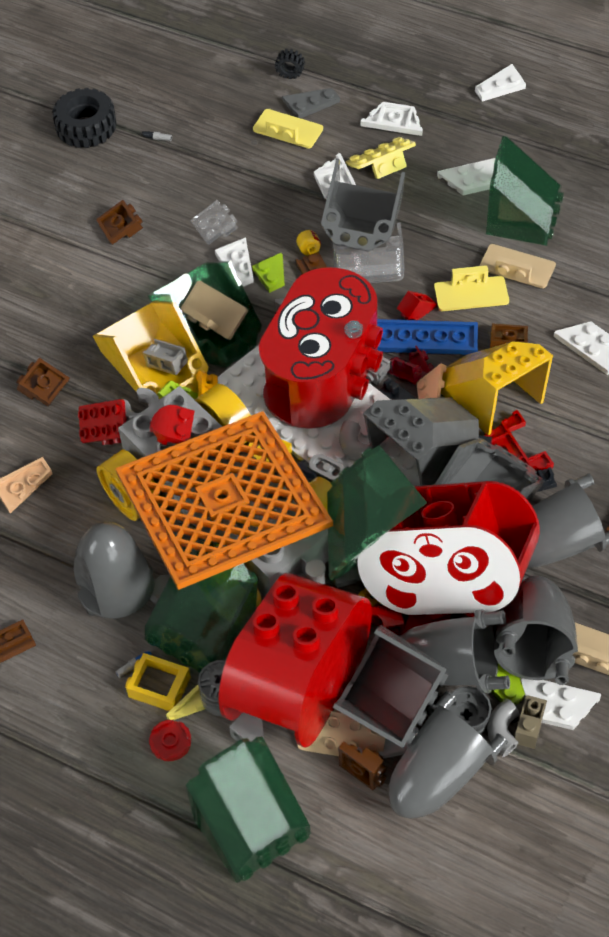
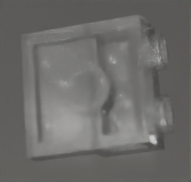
(214, 222)

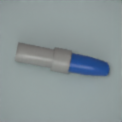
(129, 666)

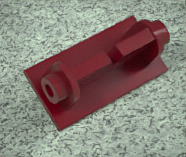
(420, 358)
(406, 371)

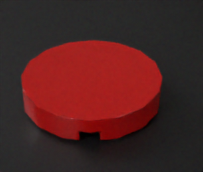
(170, 740)

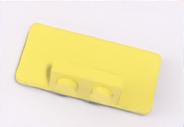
(288, 128)
(385, 159)
(471, 289)

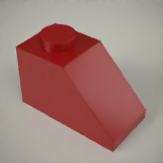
(416, 305)

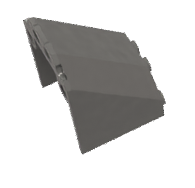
(360, 215)
(424, 428)
(487, 462)
(392, 687)

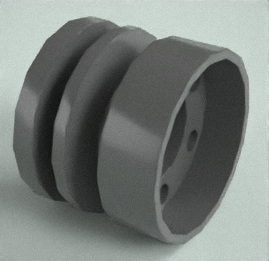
(209, 685)
(473, 705)

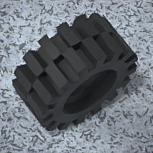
(292, 57)

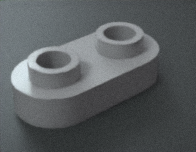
(328, 469)

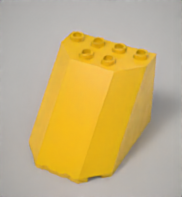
(131, 336)
(479, 376)

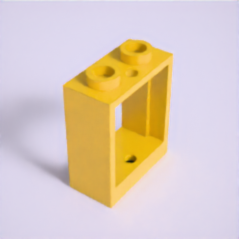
(176, 691)

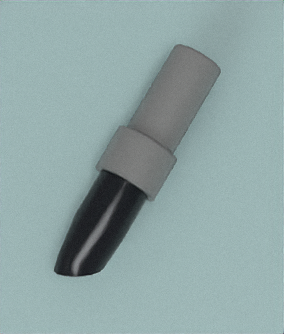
(157, 135)

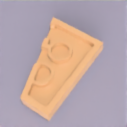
(432, 383)
(23, 482)

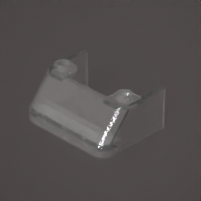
(378, 265)

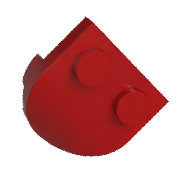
(172, 424)

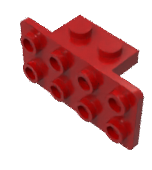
(101, 421)

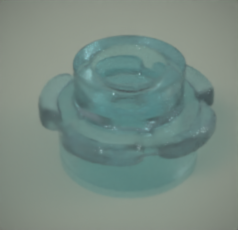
(353, 329)

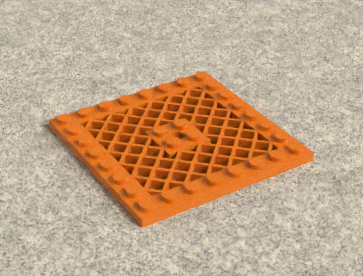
(189, 568)

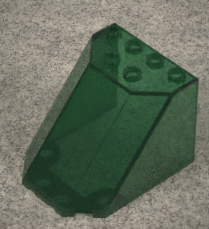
(522, 197)
(212, 345)
(365, 506)
(205, 617)
(246, 808)

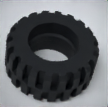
(84, 104)

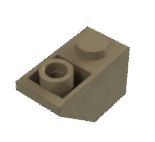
(530, 721)

